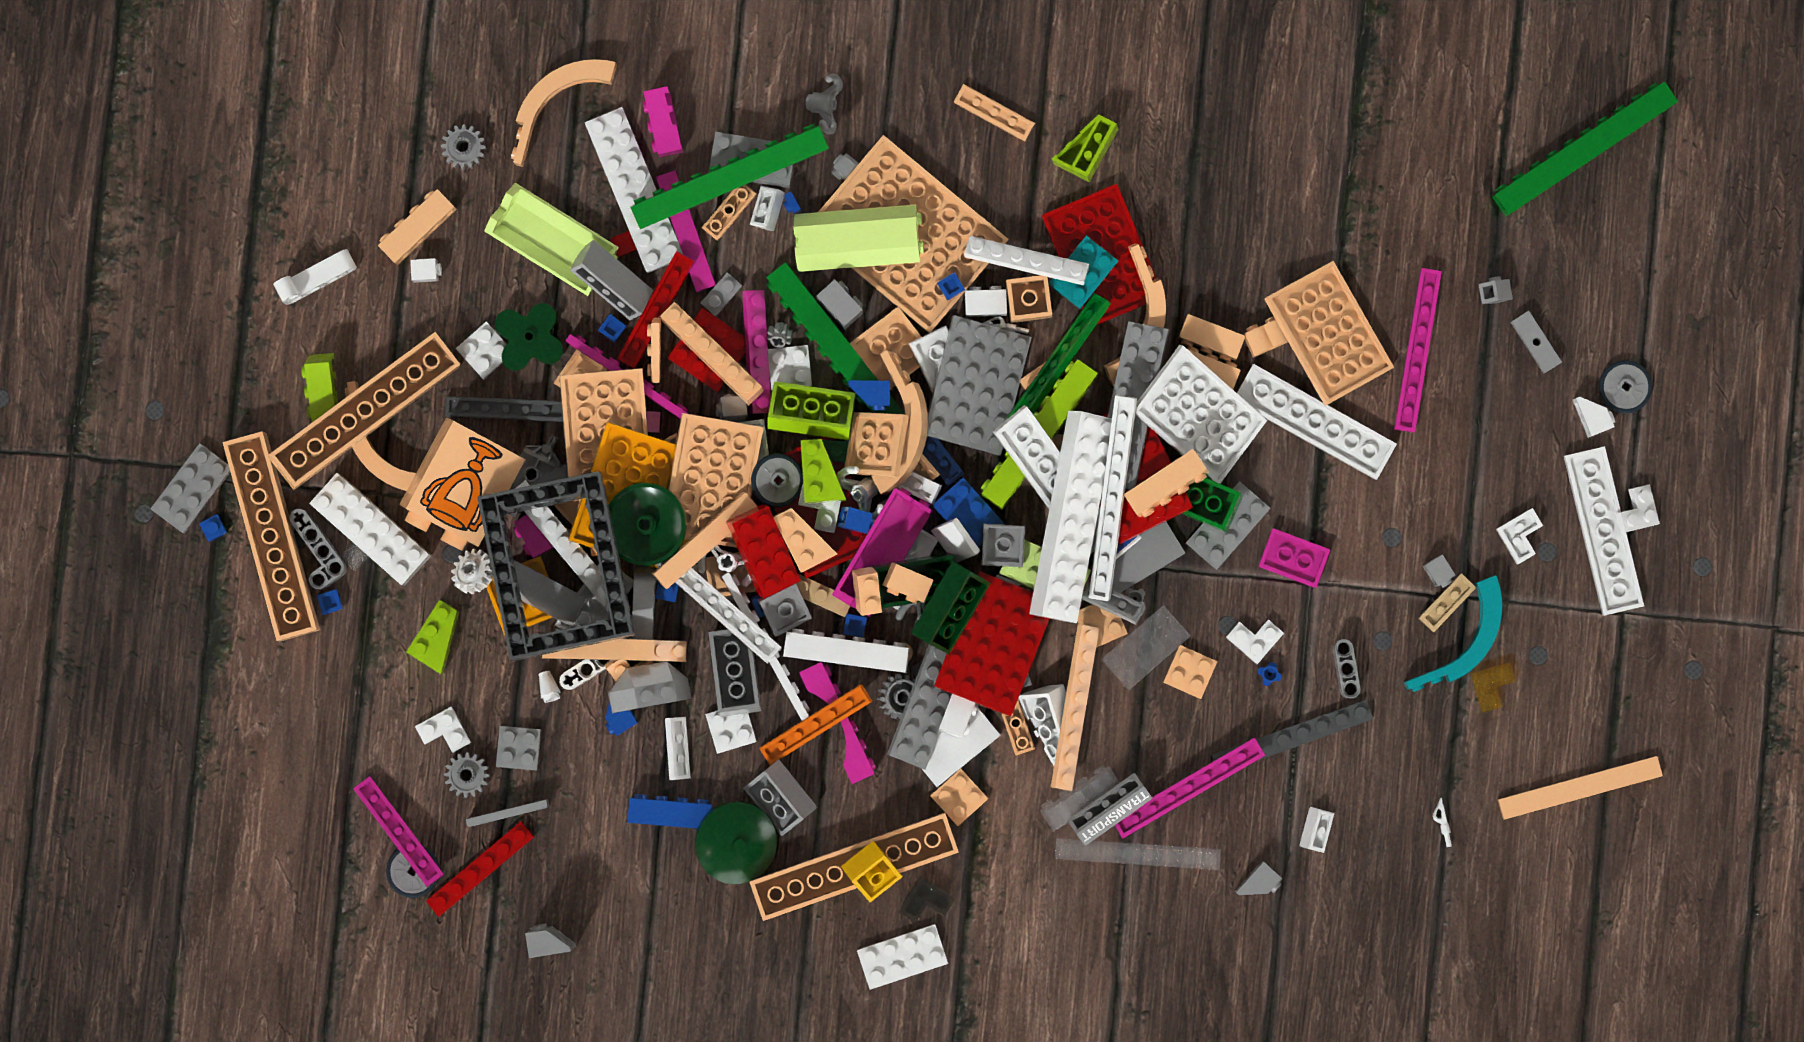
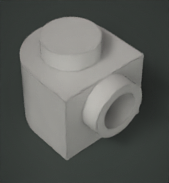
(843, 166)

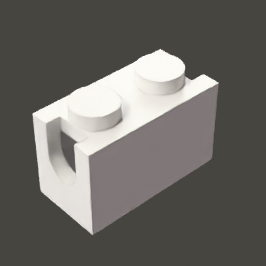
(985, 302)

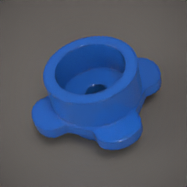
(1263, 671)

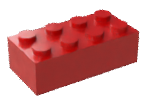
(763, 551)

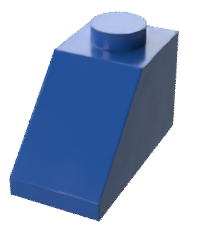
(873, 393)
(855, 520)
(619, 721)

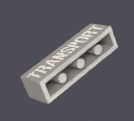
(1109, 809)

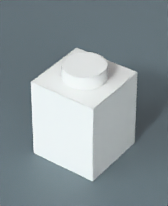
(425, 270)

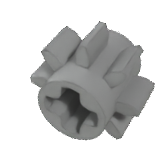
(779, 335)

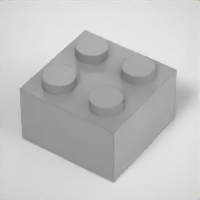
(840, 304)

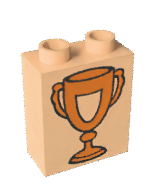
(451, 479)

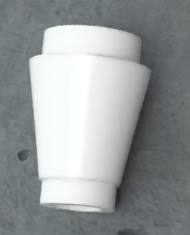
(548, 687)

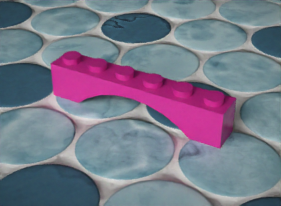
(856, 762)

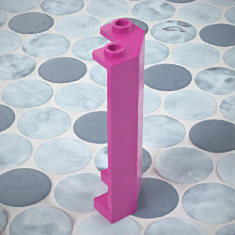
(887, 539)

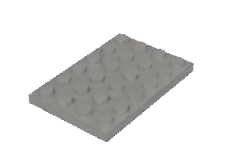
(976, 384)

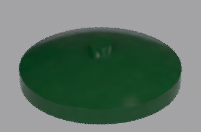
(647, 523)
(735, 842)

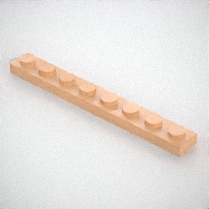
(1075, 707)

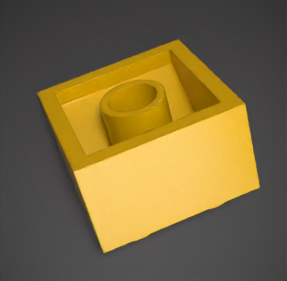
(871, 871)

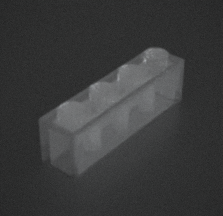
(1071, 802)

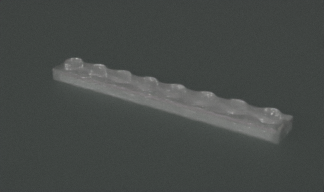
(1138, 854)

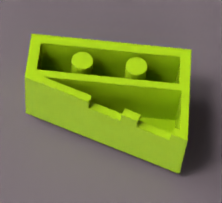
(1087, 149)
(320, 384)
(818, 474)
(435, 637)

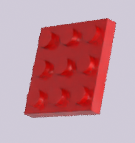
(720, 332)

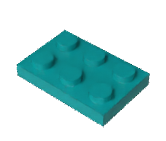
(1100, 265)

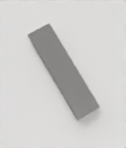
(507, 813)

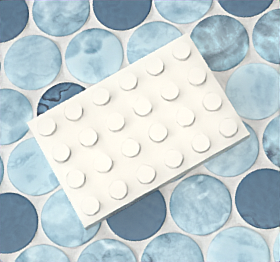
(1199, 412)

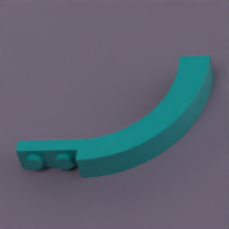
(1488, 626)

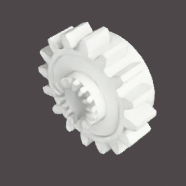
(472, 571)

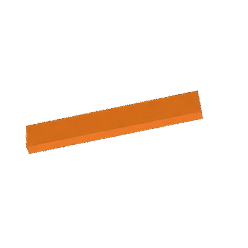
(815, 724)

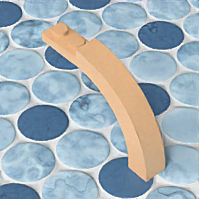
(556, 81)
(1155, 301)
(917, 424)
(374, 462)
(627, 650)

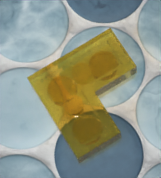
(1486, 683)

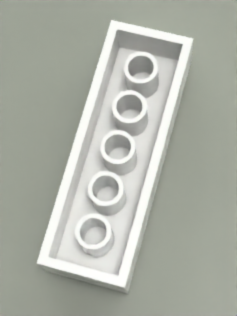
(370, 529)

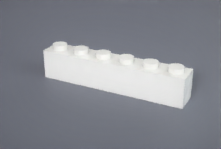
(847, 652)

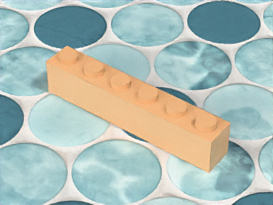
(711, 353)

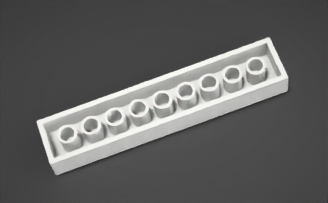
(1072, 517)

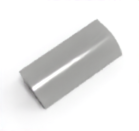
(611, 280)
(549, 595)

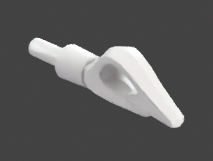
(1007, 326)
(1445, 829)

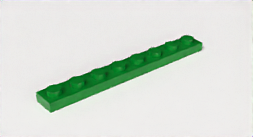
(1063, 354)

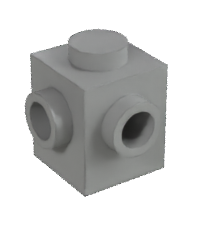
(1495, 290)
(731, 408)

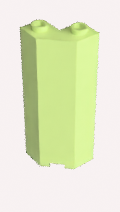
(543, 234)
(857, 238)

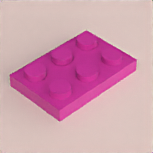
(1294, 558)

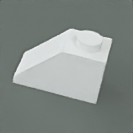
(1593, 416)

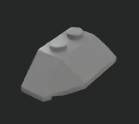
(648, 687)

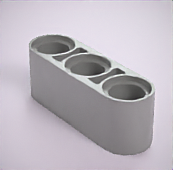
(1352, 677)

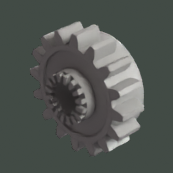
(469, 156)
(890, 694)
(477, 770)

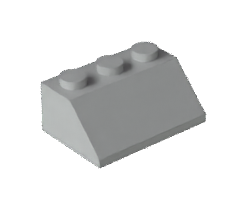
(780, 797)
(547, 941)

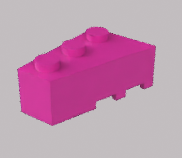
(662, 122)

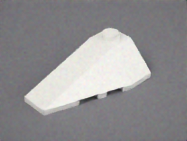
(1045, 711)

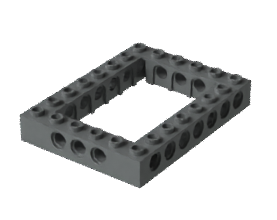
(493, 511)

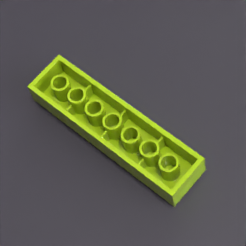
(1051, 418)

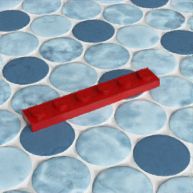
(658, 303)
(480, 869)

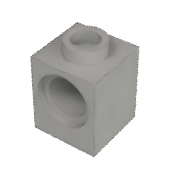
(1439, 571)

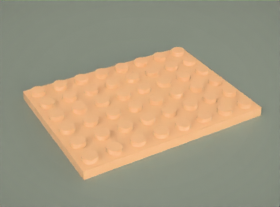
(894, 179)

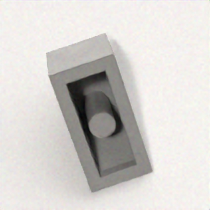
(1259, 881)

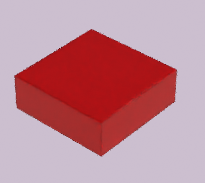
(625, 244)

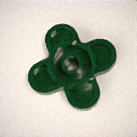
(520, 350)

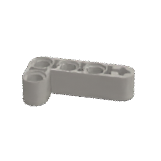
(315, 546)
(643, 602)

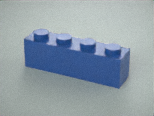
(666, 812)

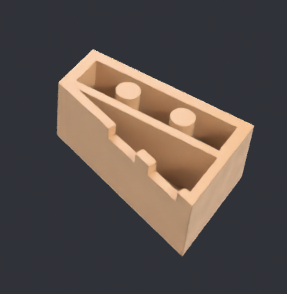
(803, 542)

